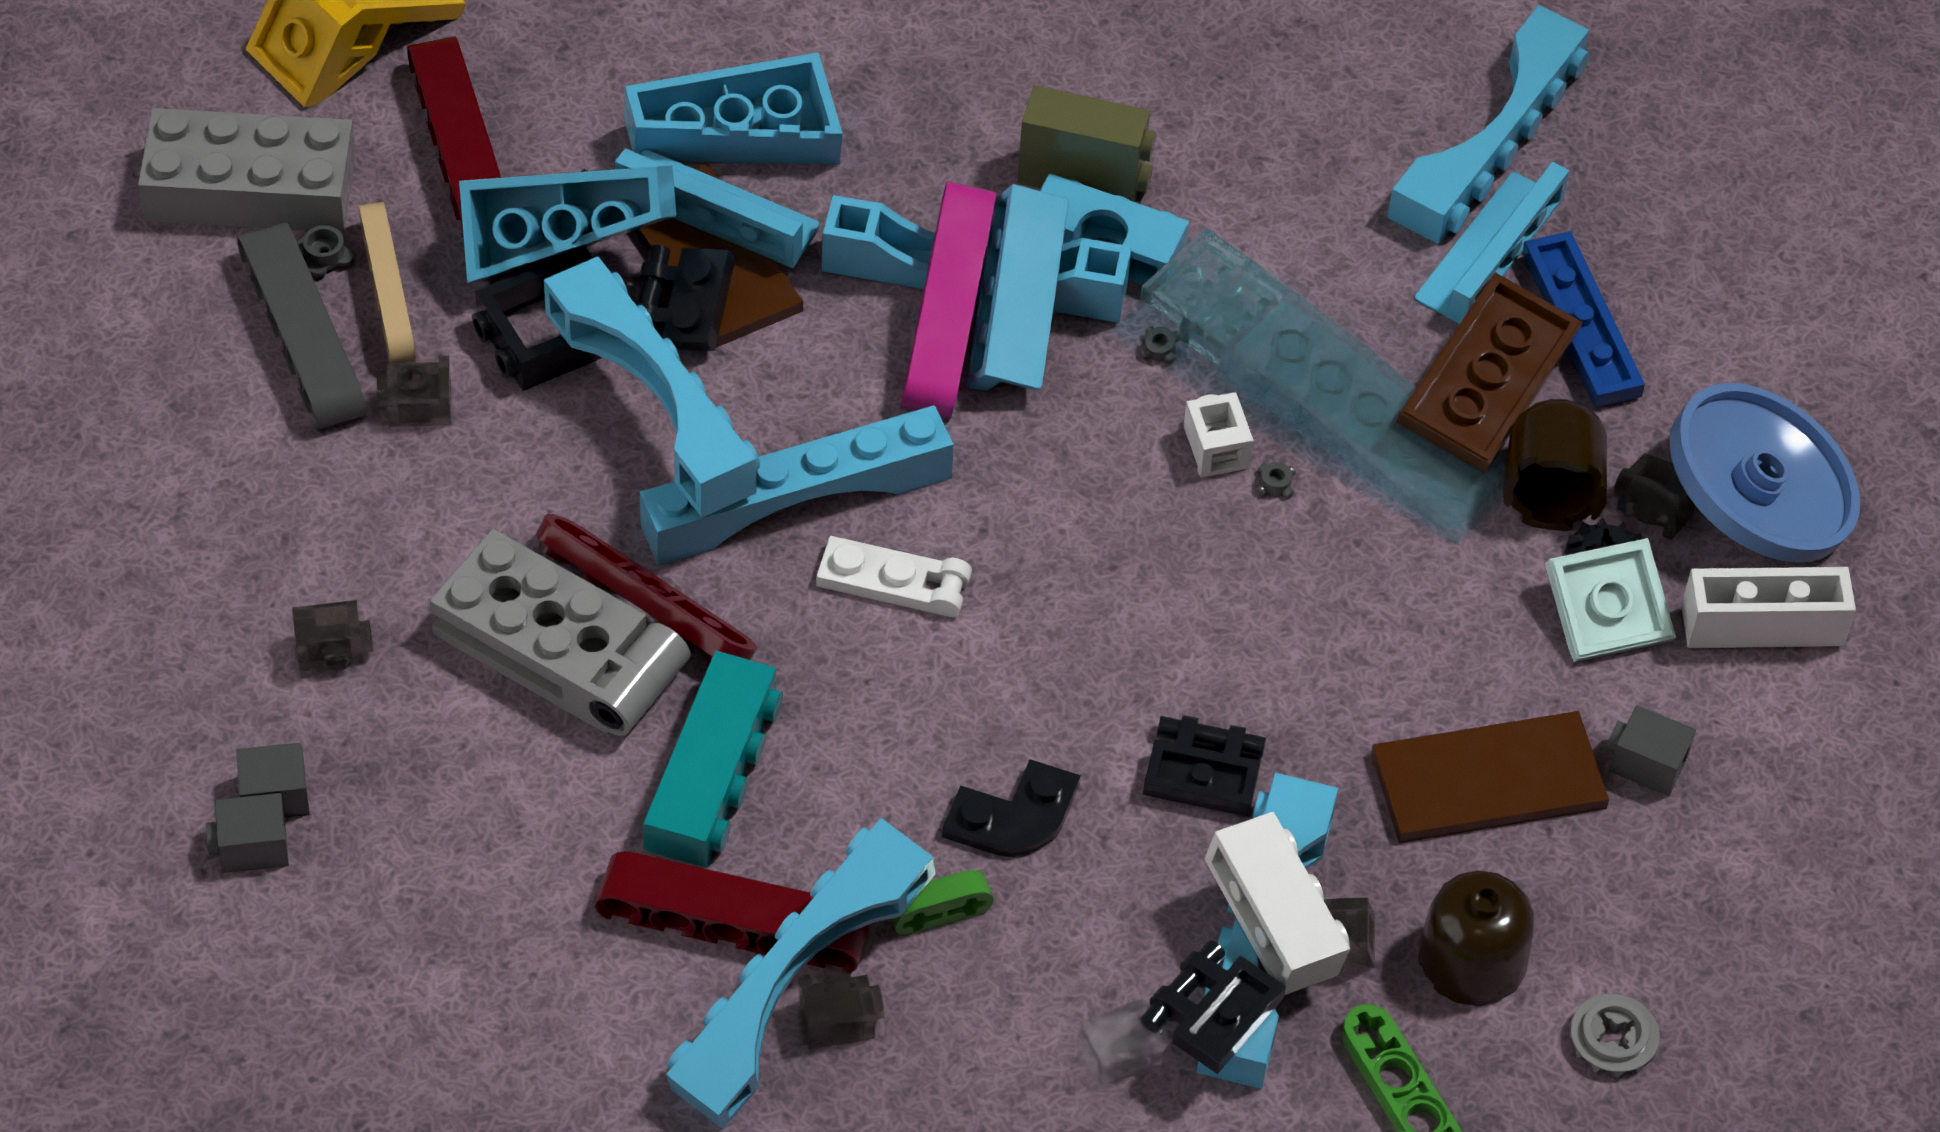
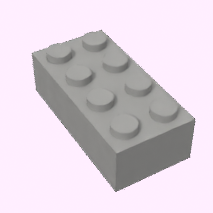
(246, 169)

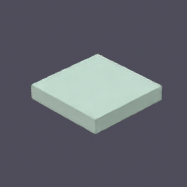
(1610, 600)

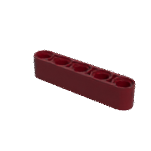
(452, 115)
(711, 906)

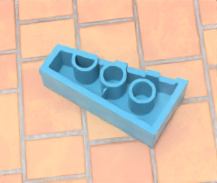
(544, 216)

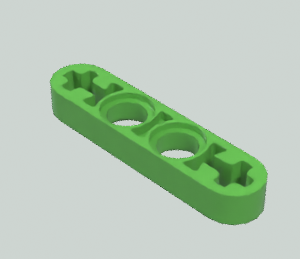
(1396, 1102)

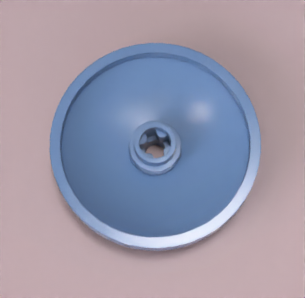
(1764, 472)

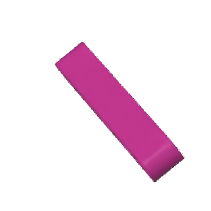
(948, 299)

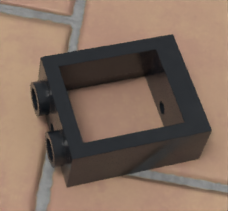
(539, 362)

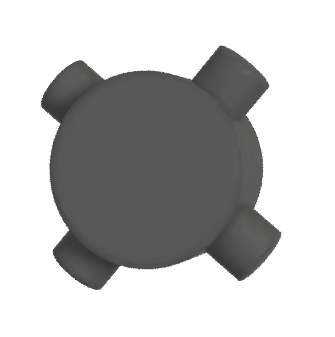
(1160, 344)
(1276, 480)

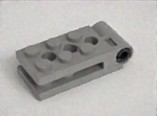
(557, 634)

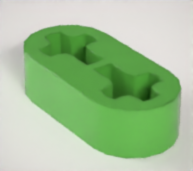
(945, 902)

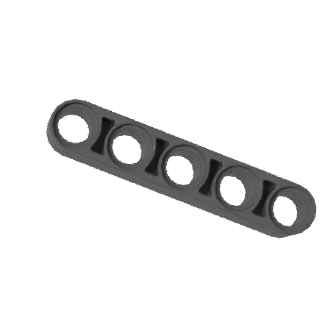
(304, 325)

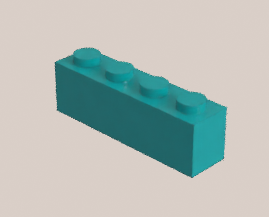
(711, 760)

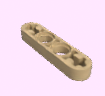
(387, 283)

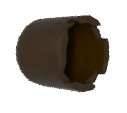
(1556, 465)
(1477, 938)

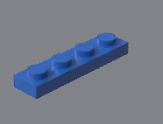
(1599, 346)

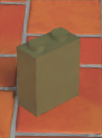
(1086, 142)

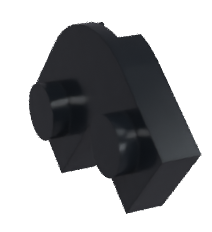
(1014, 826)

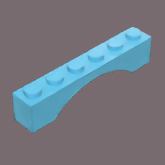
(1442, 185)
(881, 246)
(600, 318)
(877, 457)
(1307, 812)
(871, 885)

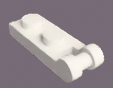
(893, 576)

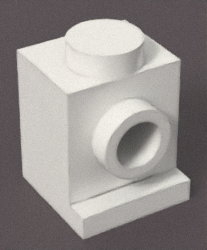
(1218, 434)

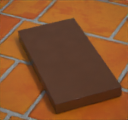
(758, 287)
(1489, 372)
(1489, 776)

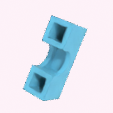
(1096, 214)

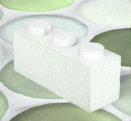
(1768, 607)
(1278, 902)

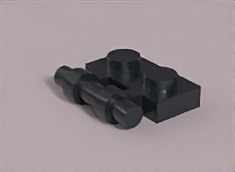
(697, 294)
(1200, 775)
(1226, 1014)

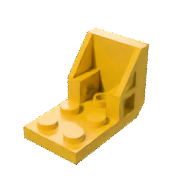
(324, 42)

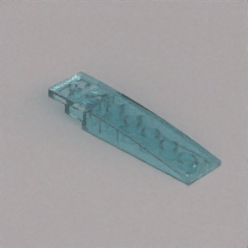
(1316, 380)

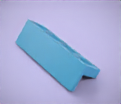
(731, 211)
(1493, 241)
(1018, 289)

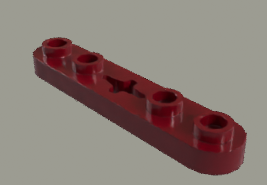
(613, 570)

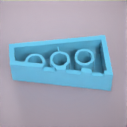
(738, 115)

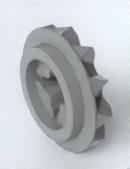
(1619, 1014)

